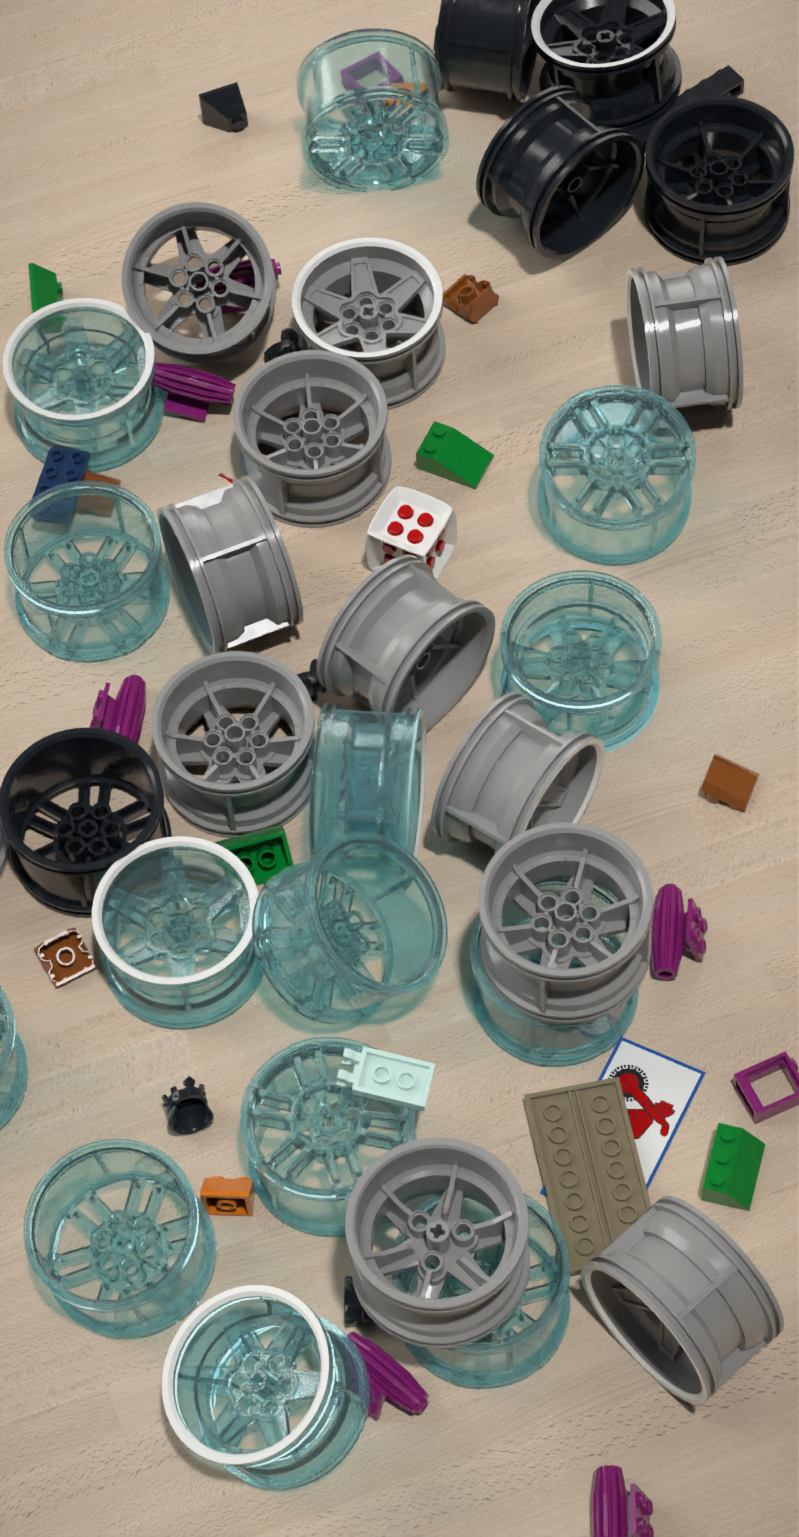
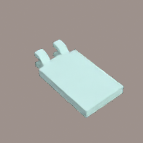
(387, 1077)

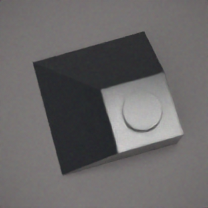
(224, 108)

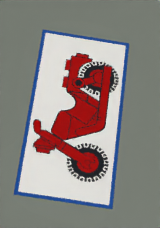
(655, 1096)

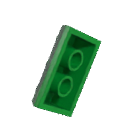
(44, 287)
(261, 851)
(733, 1168)

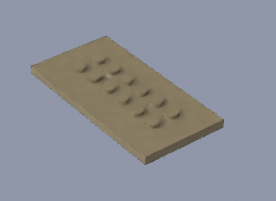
(588, 1164)

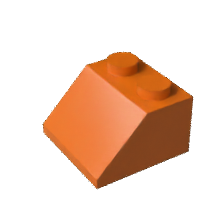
(228, 1196)

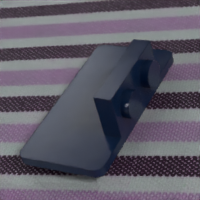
(62, 468)

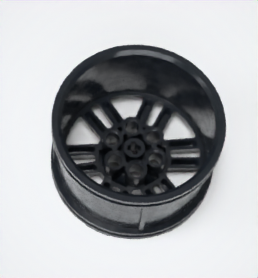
(486, 46)
(69, 760)

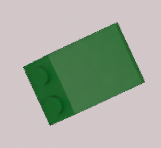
(453, 456)

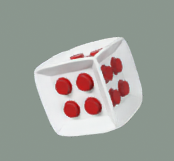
(412, 526)

